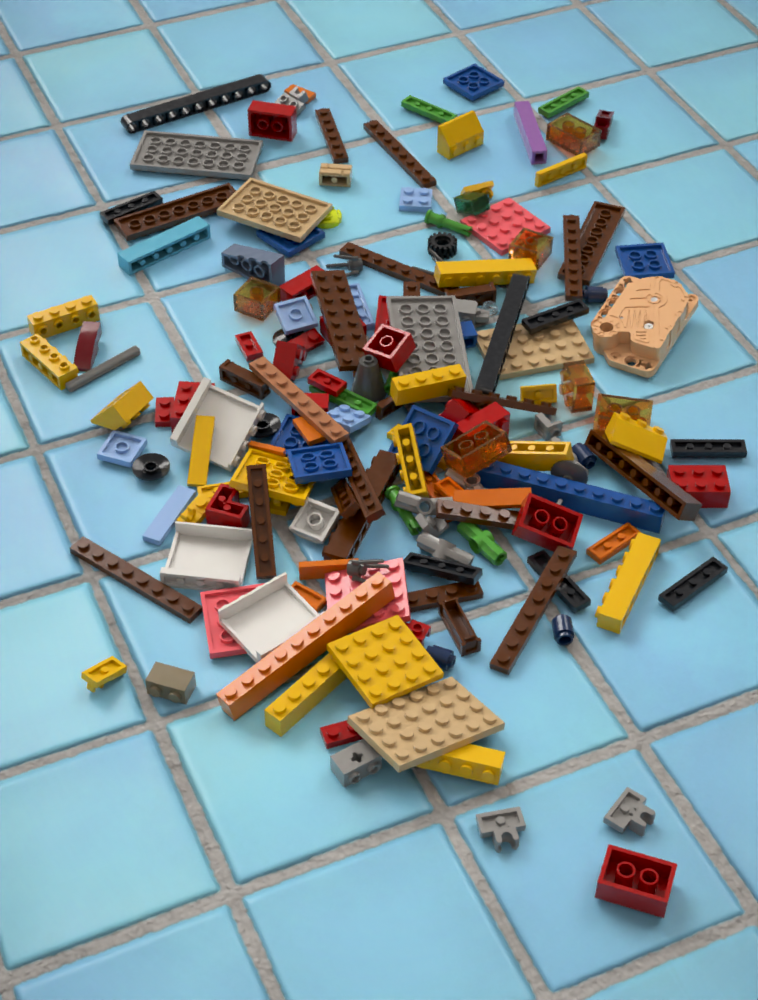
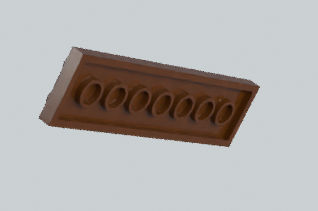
(173, 212)
(595, 237)
(340, 317)

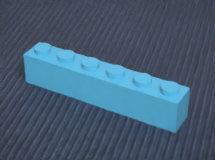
(163, 245)

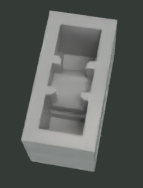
(355, 763)

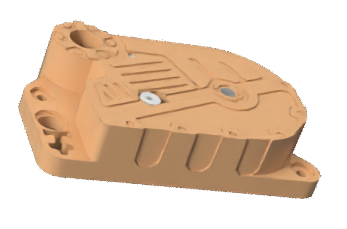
(642, 323)

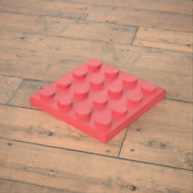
(502, 224)
(339, 585)
(219, 640)

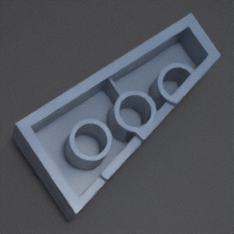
(255, 263)

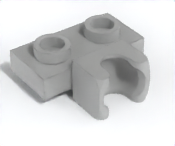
(294, 99)
(631, 812)
(501, 826)

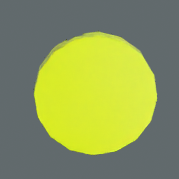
(331, 220)

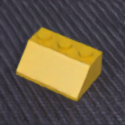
(459, 135)
(124, 407)
(636, 436)

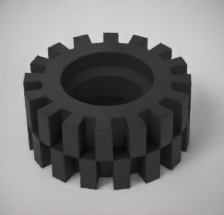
(443, 245)

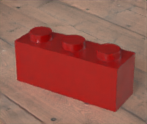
(299, 286)

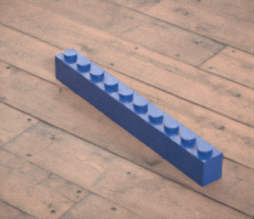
(577, 495)

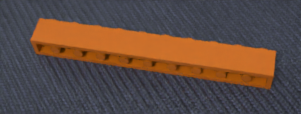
(305, 646)

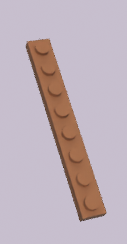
(298, 400)

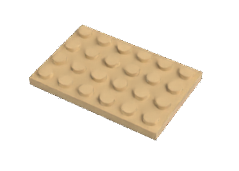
(275, 209)
(540, 350)
(425, 724)

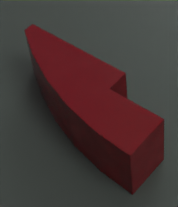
(603, 122)
(87, 345)

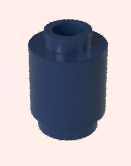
(595, 294)
(584, 455)
(563, 629)
(442, 656)

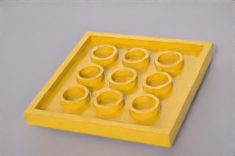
(279, 477)
(384, 661)

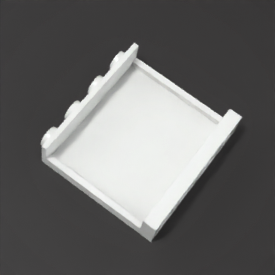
(234, 423)
(207, 557)
(266, 617)

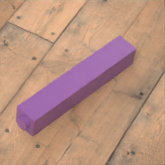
(530, 132)

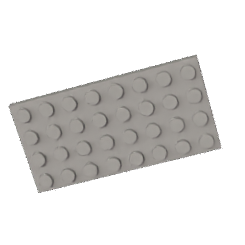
(196, 155)
(435, 331)

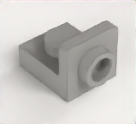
(546, 428)
(433, 526)

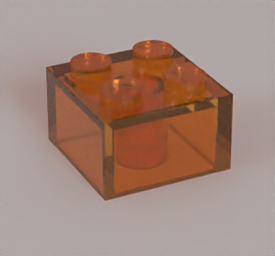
(531, 245)
(256, 298)
(577, 386)

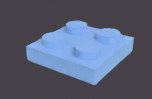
(415, 199)
(295, 315)
(349, 418)
(122, 448)

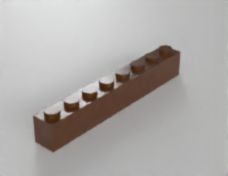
(644, 477)
(351, 532)

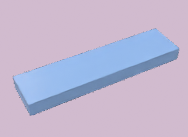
(361, 305)
(168, 515)

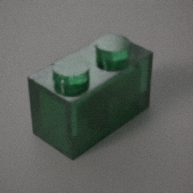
(472, 203)

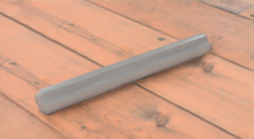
(103, 368)

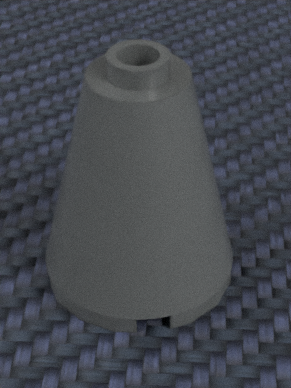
(369, 380)

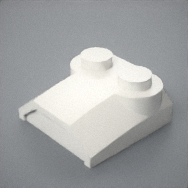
(315, 521)

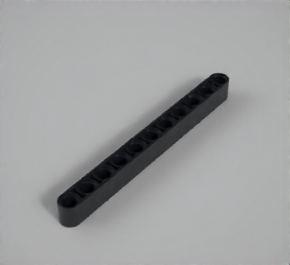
(195, 103)
(502, 334)

